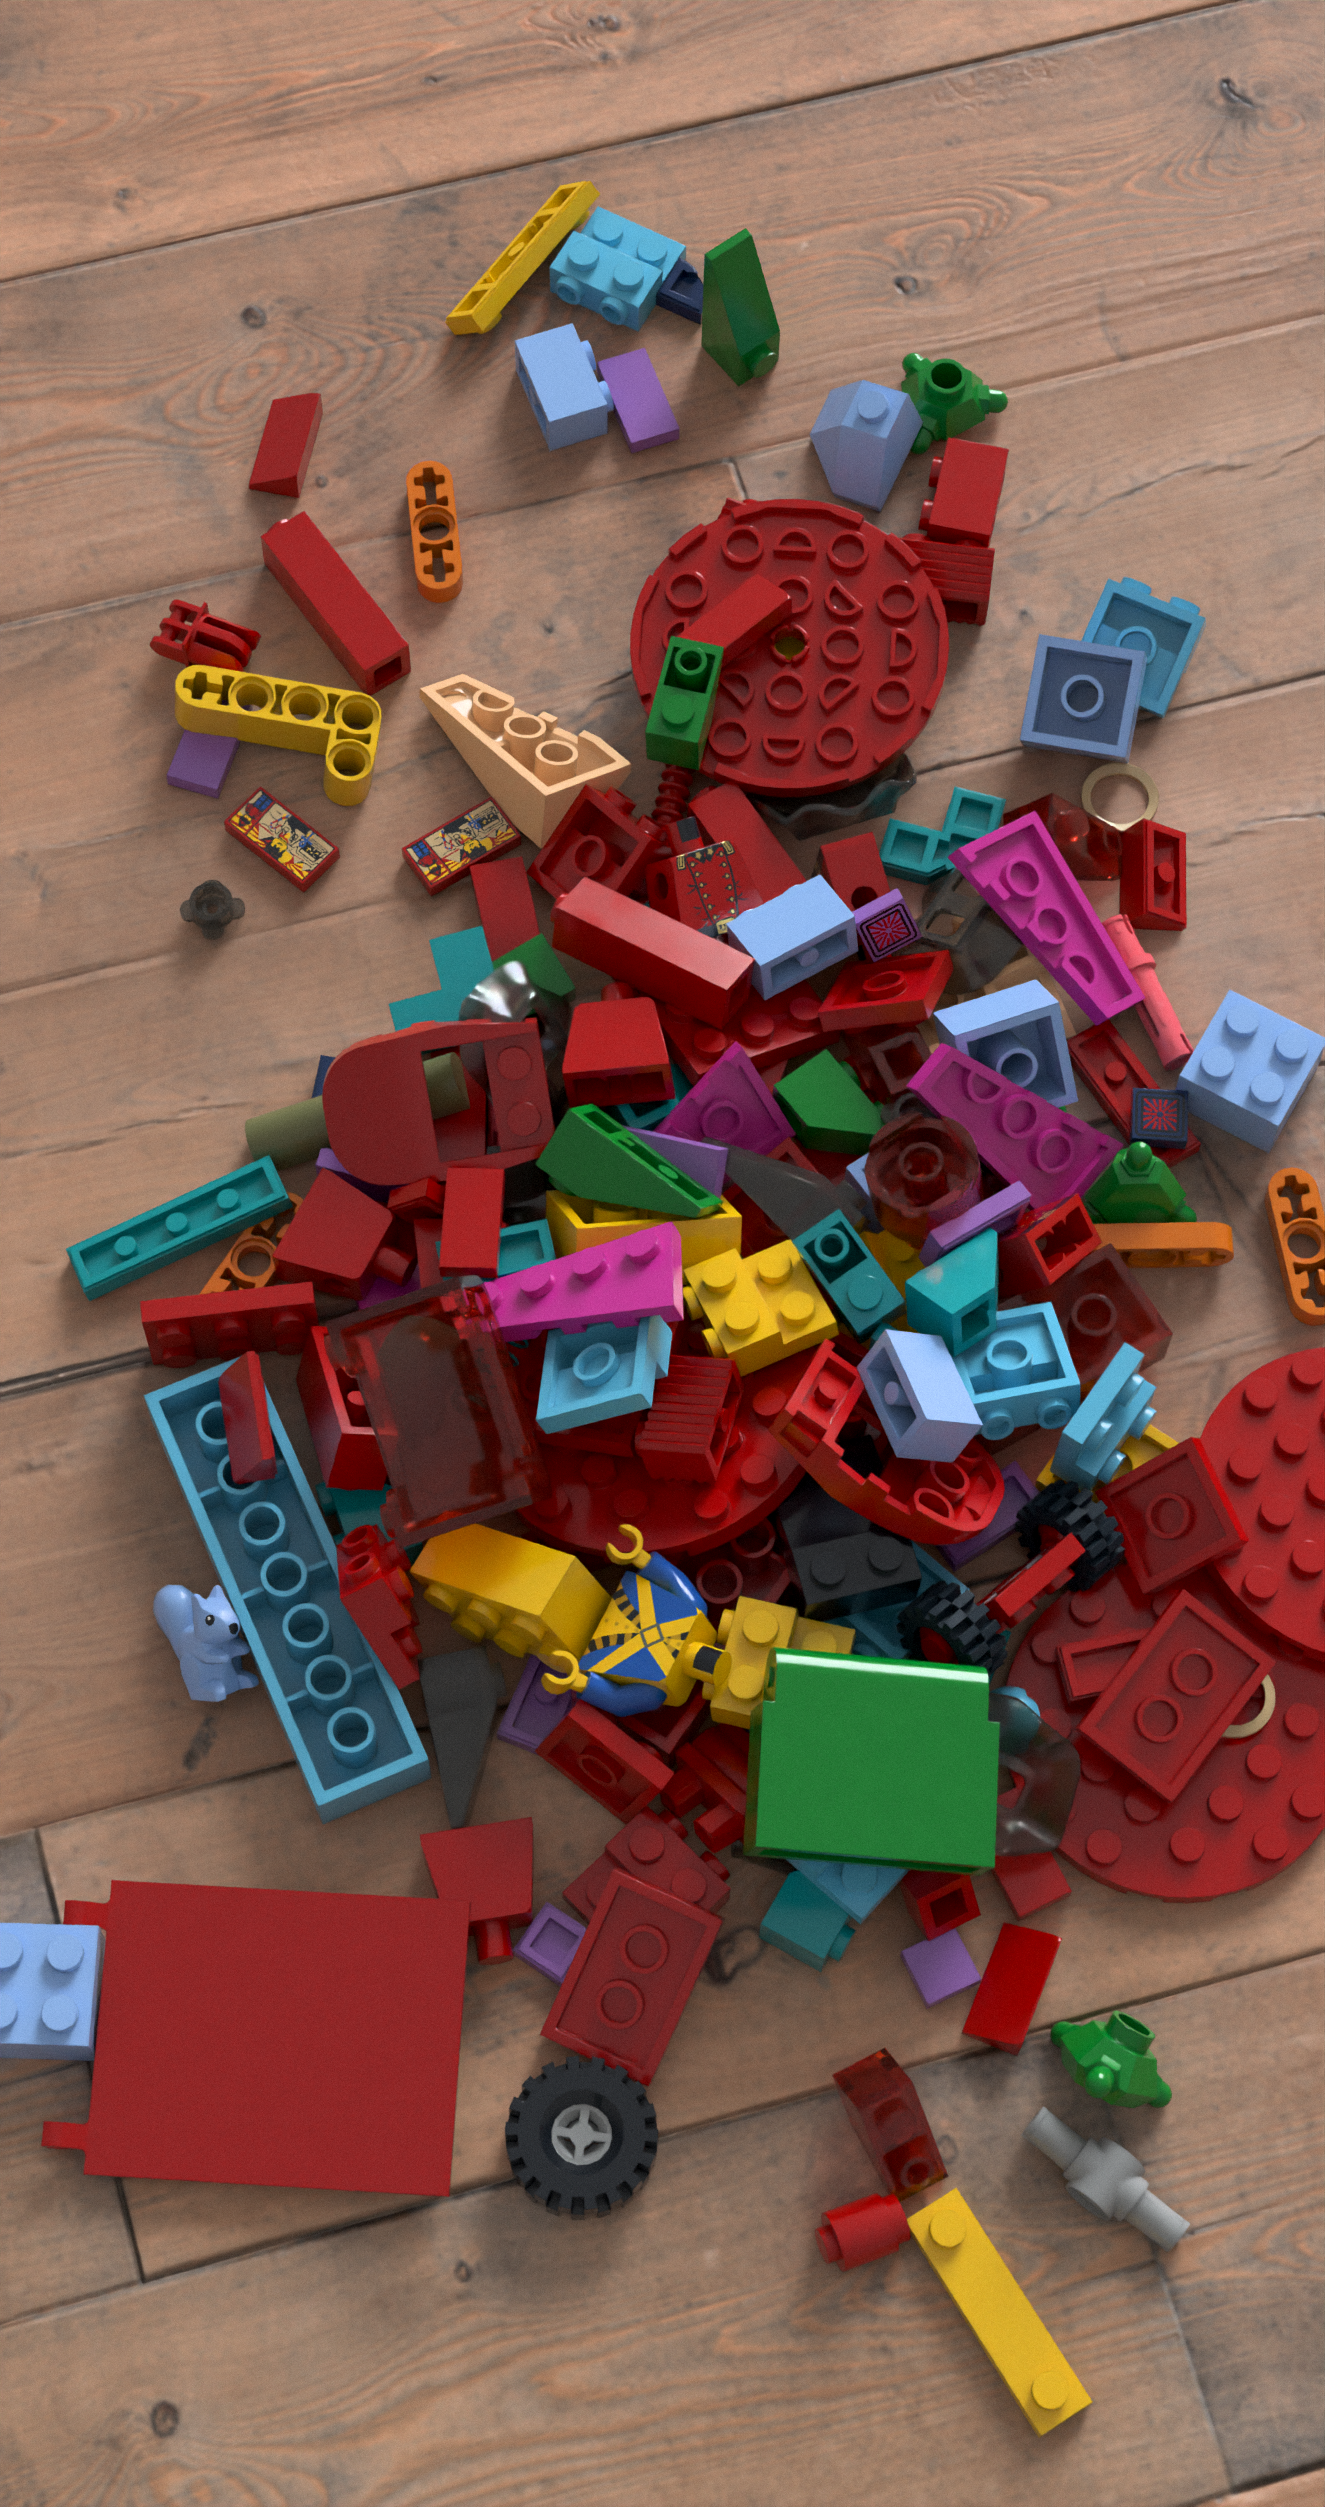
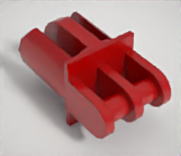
(205, 642)

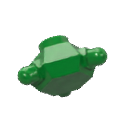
(946, 398)
(1137, 1190)
(1113, 2060)

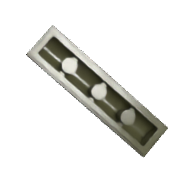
(300, 1130)

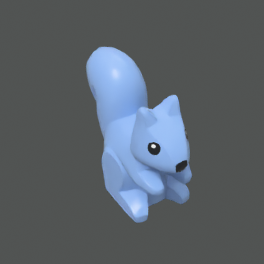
(204, 1641)

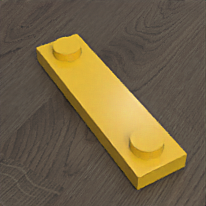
(560, 214)
(998, 2313)

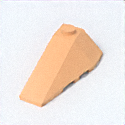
(520, 757)

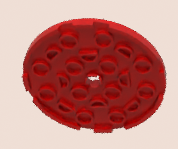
(867, 632)
(1271, 1463)
(602, 1491)
(1246, 1805)

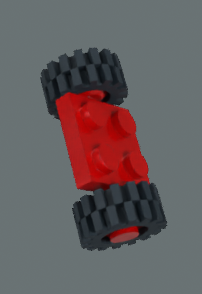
(1067, 1544)

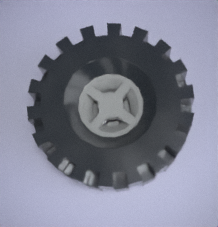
(586, 2106)

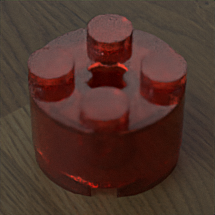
(922, 1175)

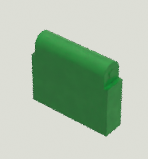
(873, 1763)

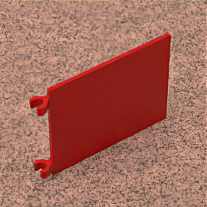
(274, 2038)

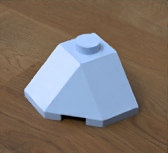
(864, 440)

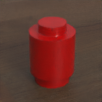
(862, 2231)

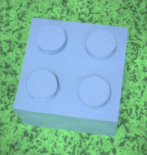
(1083, 698)
(1017, 1036)
(1250, 1070)
(50, 1990)

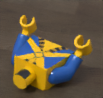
(647, 1642)

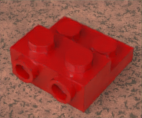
(600, 842)
(377, 1598)
(654, 1851)

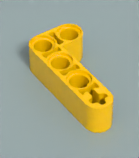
(278, 727)

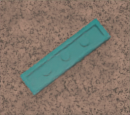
(179, 1228)

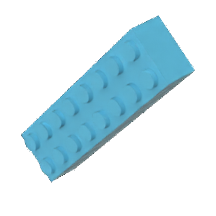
(284, 1587)

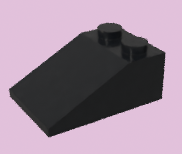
(837, 1556)

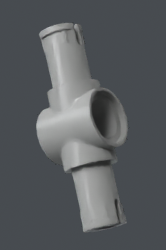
(1105, 2179)

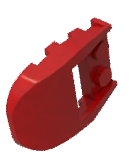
(382, 1107)
(912, 1496)

